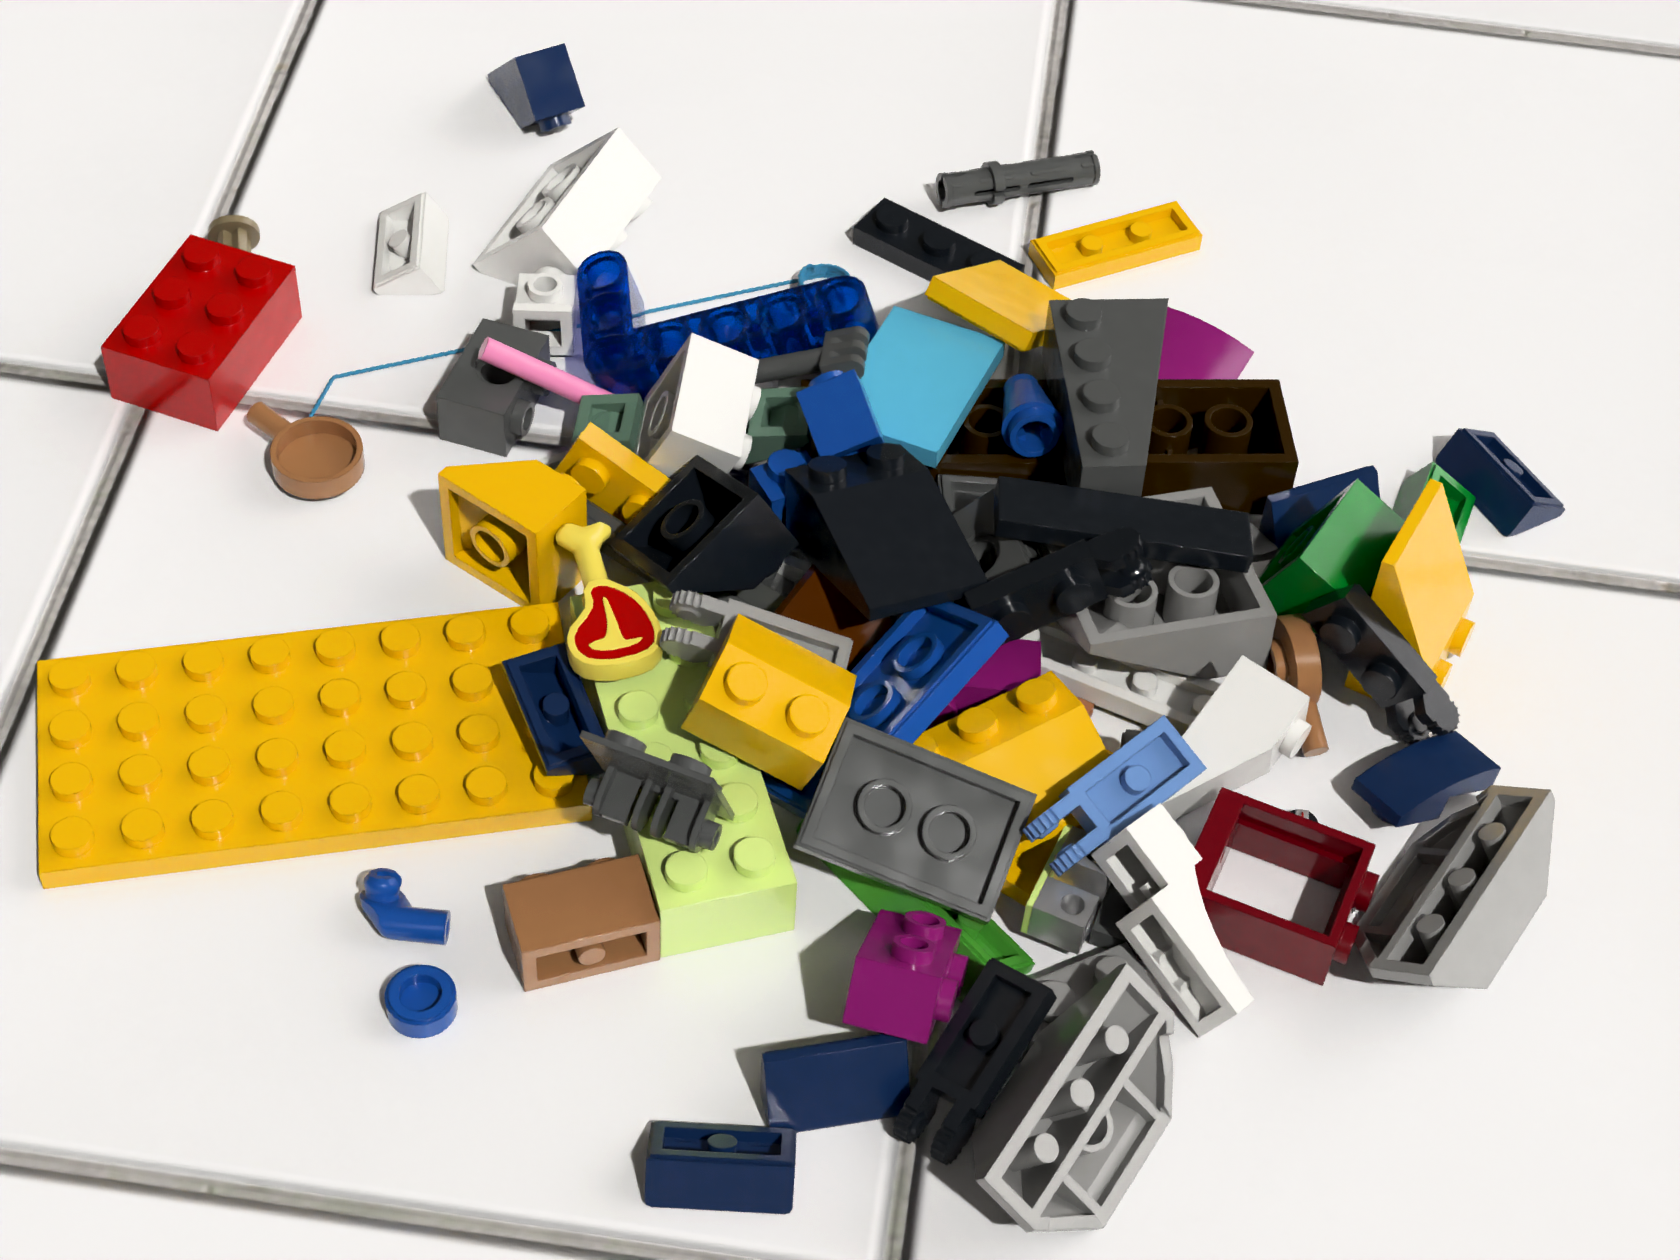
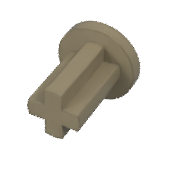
(235, 232)

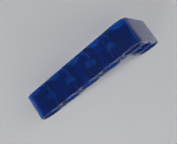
(631, 356)

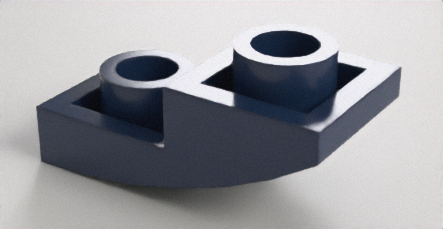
(1421, 778)

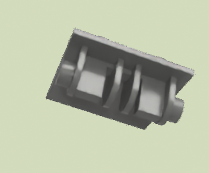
(636, 780)

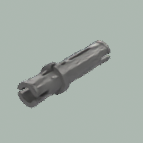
(997, 181)

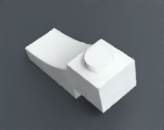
(1168, 921)

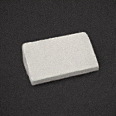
(411, 248)

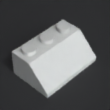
(573, 210)

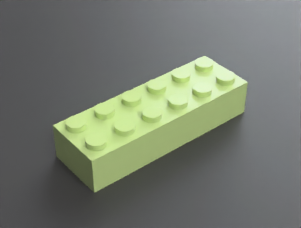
(747, 880)

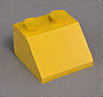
(505, 525)
(771, 703)

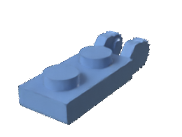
(1120, 790)

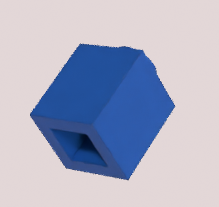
(839, 414)

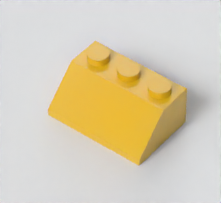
(1028, 738)

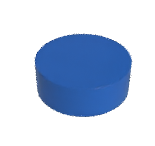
(421, 1001)

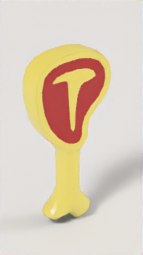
(617, 629)

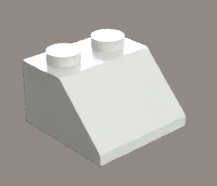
(700, 409)

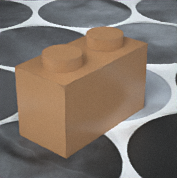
(581, 922)

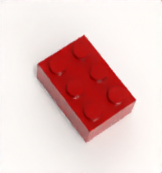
(202, 332)

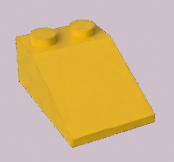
(1426, 585)

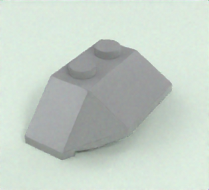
(1463, 893)
(1081, 1109)

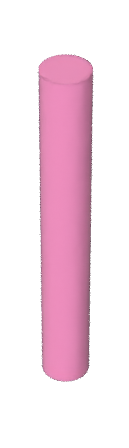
(536, 371)

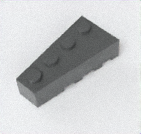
(1103, 382)

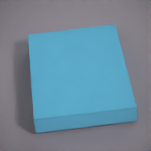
(926, 380)

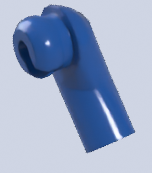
(394, 914)

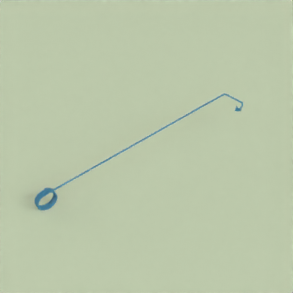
(806, 273)

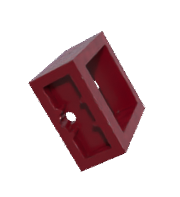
(1296, 846)

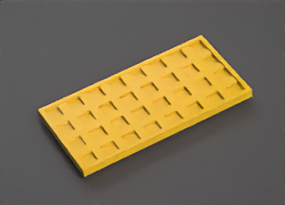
(291, 746)

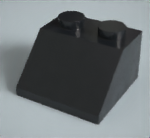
(705, 534)

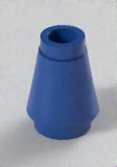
(1029, 418)

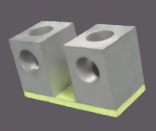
(1066, 905)

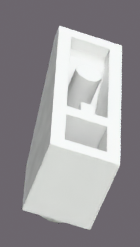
(1242, 733)

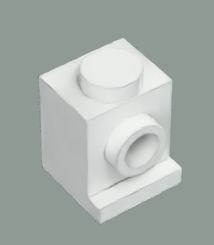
(549, 297)

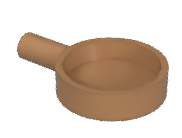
(311, 455)
(1297, 661)

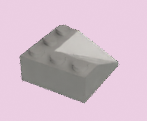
(1185, 618)

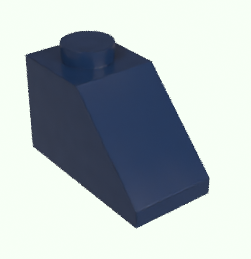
(539, 88)

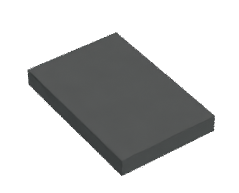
(915, 821)

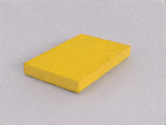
(997, 301)

